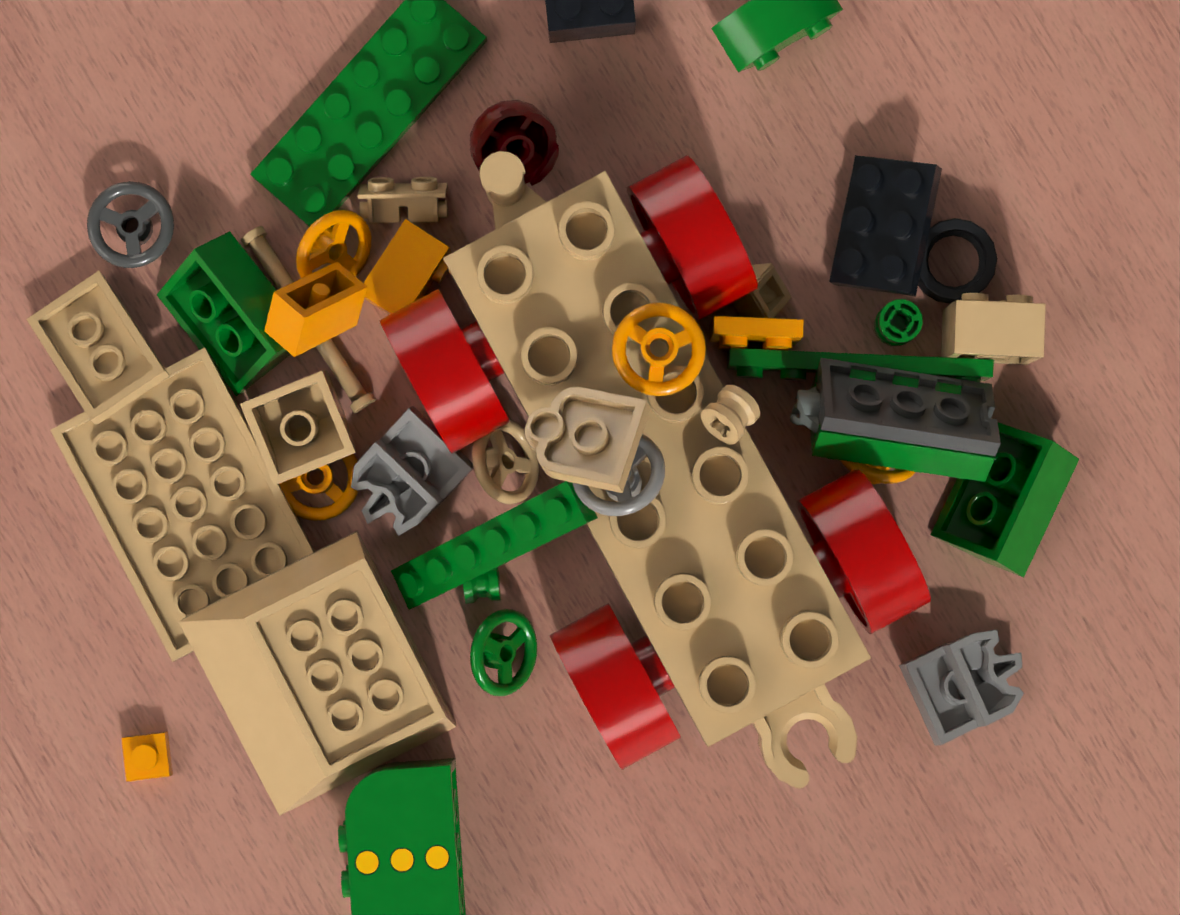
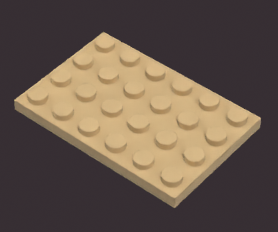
(183, 495)

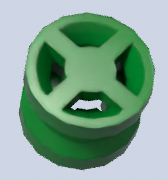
(483, 586)

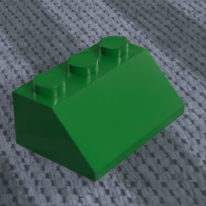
(224, 307)
(1011, 510)

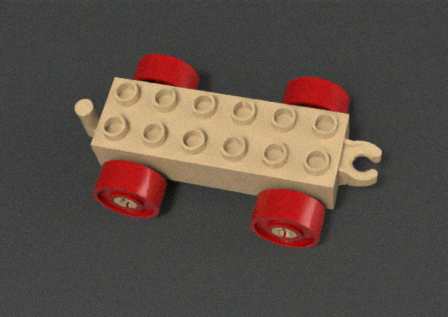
(716, 562)

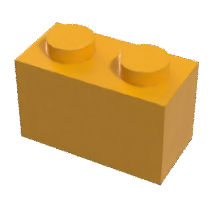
(406, 269)
(315, 308)

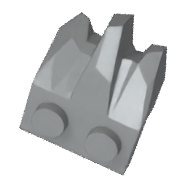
(408, 472)
(963, 685)

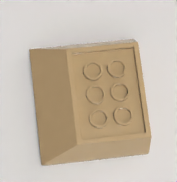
(318, 673)

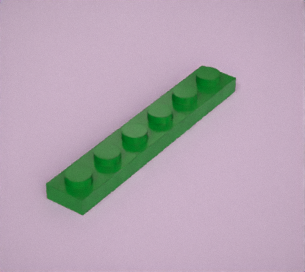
(795, 364)
(492, 544)

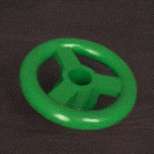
(499, 651)

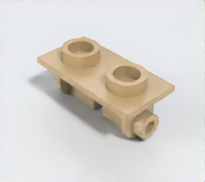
(387, 197)

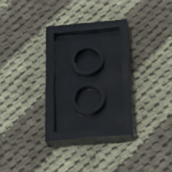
(885, 225)

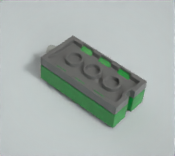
(900, 419)

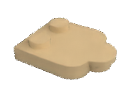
(588, 436)

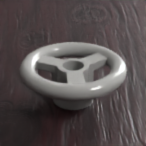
(630, 500)

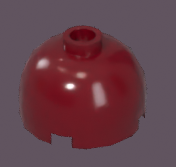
(516, 129)

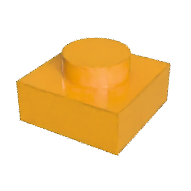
(147, 756)

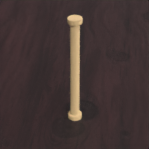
(360, 398)

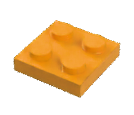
(770, 332)

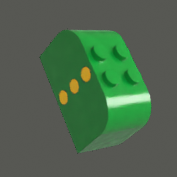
(404, 841)

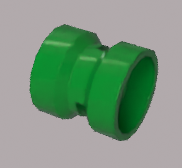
(891, 326)

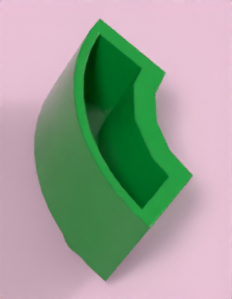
(765, 27)

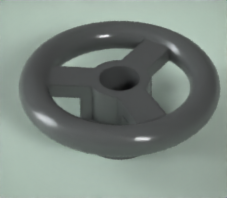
(134, 240)

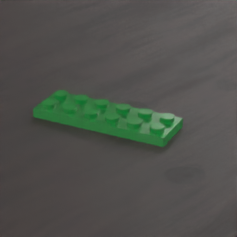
(368, 107)

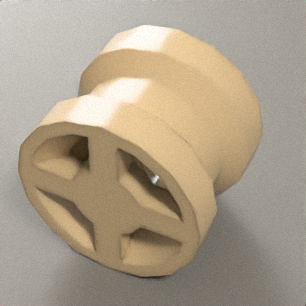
(730, 414)

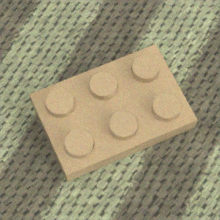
(97, 348)

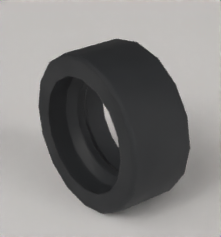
(986, 253)

